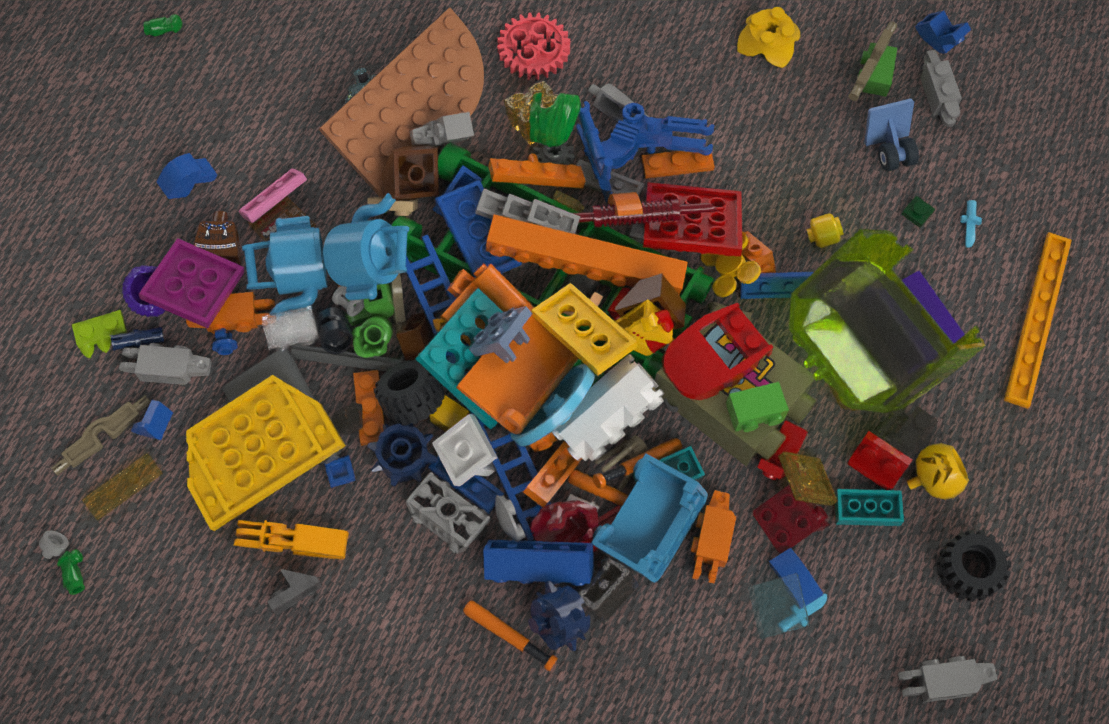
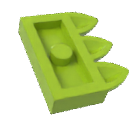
(98, 332)

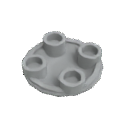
(504, 514)

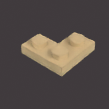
(401, 207)

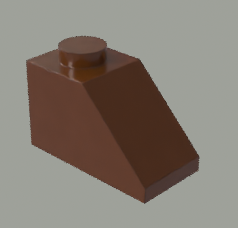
(415, 335)

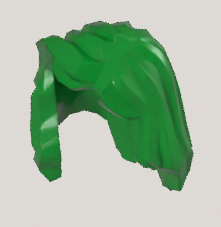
(553, 124)

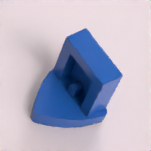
(154, 421)

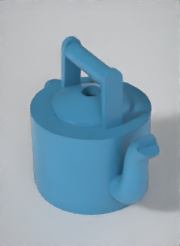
(366, 251)
(292, 261)

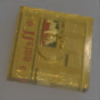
(807, 479)

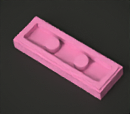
(272, 195)

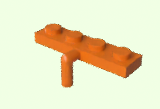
(536, 173)

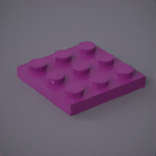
(192, 283)

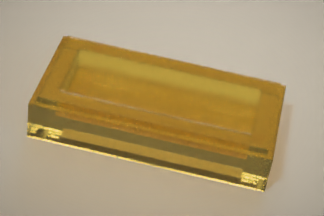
(568, 201)

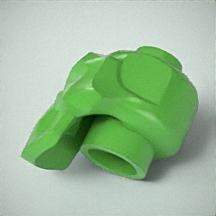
(372, 336)

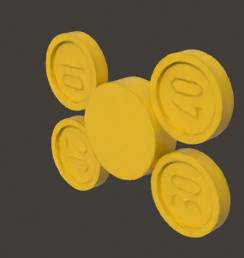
(729, 268)

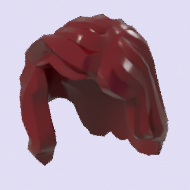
(565, 522)

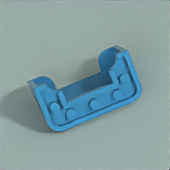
(652, 519)

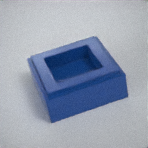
(340, 471)

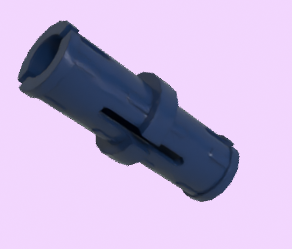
(137, 338)

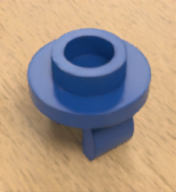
(224, 343)

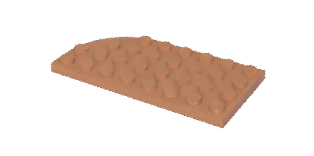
(428, 80)

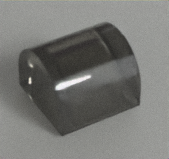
(348, 419)

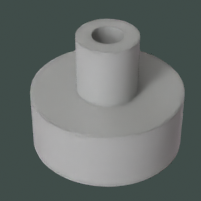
(53, 544)

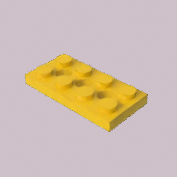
(582, 342)

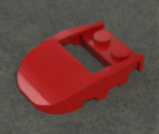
(696, 366)

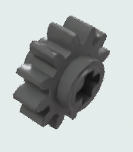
(562, 154)

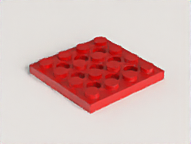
(704, 241)

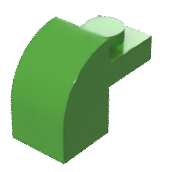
(380, 306)

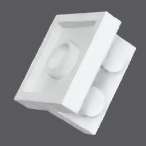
(465, 451)

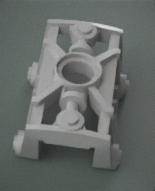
(441, 524)

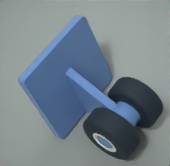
(888, 124)

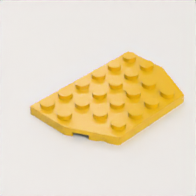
(256, 448)

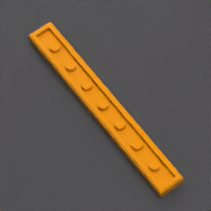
(1037, 321)

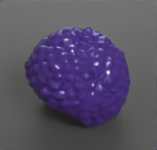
(131, 288)

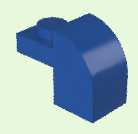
(940, 33)
(182, 173)

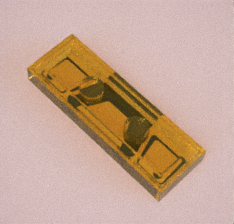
(122, 486)

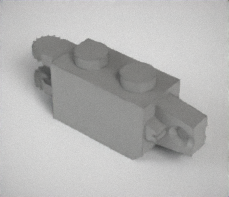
(940, 88)
(165, 364)
(948, 680)

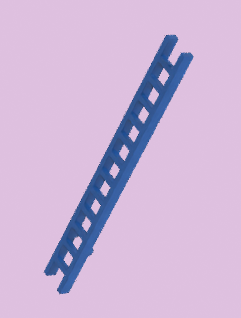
(429, 311)

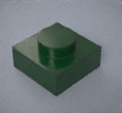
(918, 211)

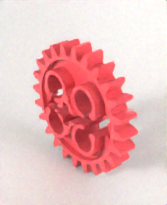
(533, 46)

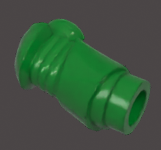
(162, 25)
(71, 573)

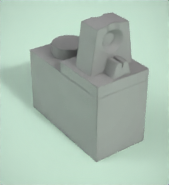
(443, 131)

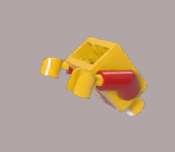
(649, 327)

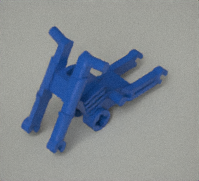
(635, 134)

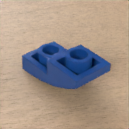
(789, 563)

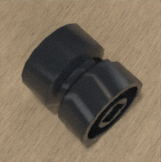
(334, 330)

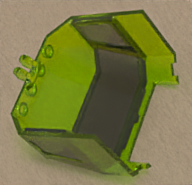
(871, 329)

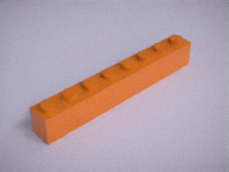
(580, 254)

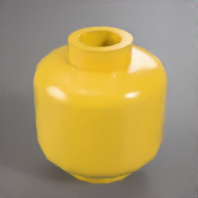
(825, 230)

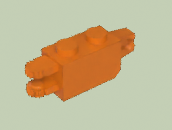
(239, 313)
(714, 536)

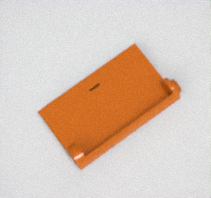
(519, 388)

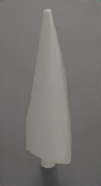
(606, 96)

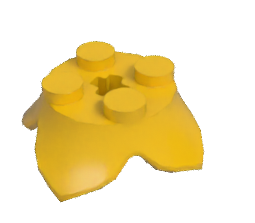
(770, 34)

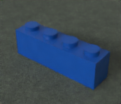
(538, 562)

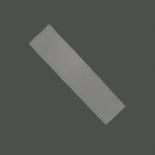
(526, 211)

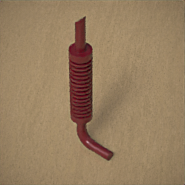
(652, 211)

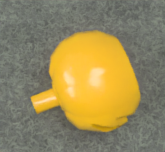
(940, 472)

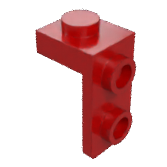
(794, 439)

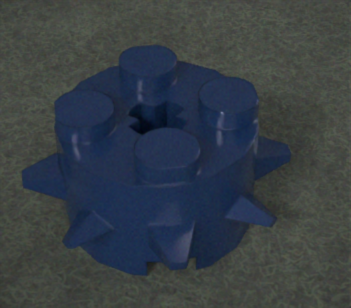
(402, 467)
(559, 617)

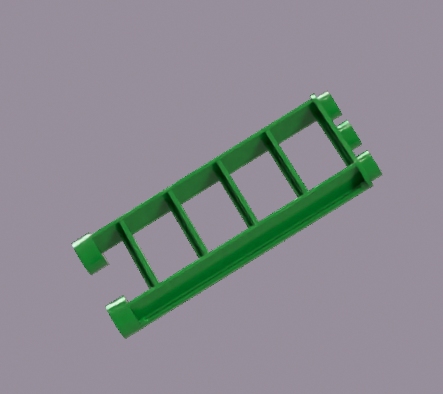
(453, 157)

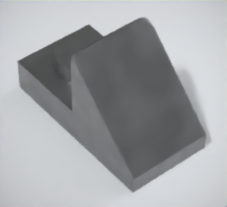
(300, 587)

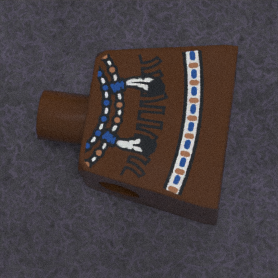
(219, 237)

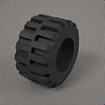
(408, 393)
(959, 579)

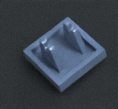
(500, 332)

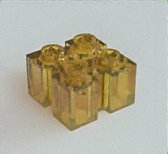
(519, 106)

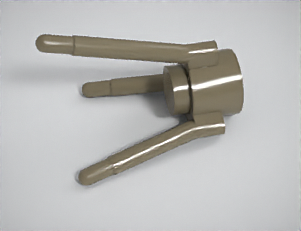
(629, 449)

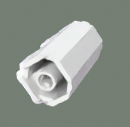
(608, 409)

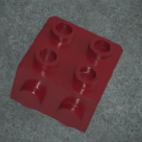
(789, 520)

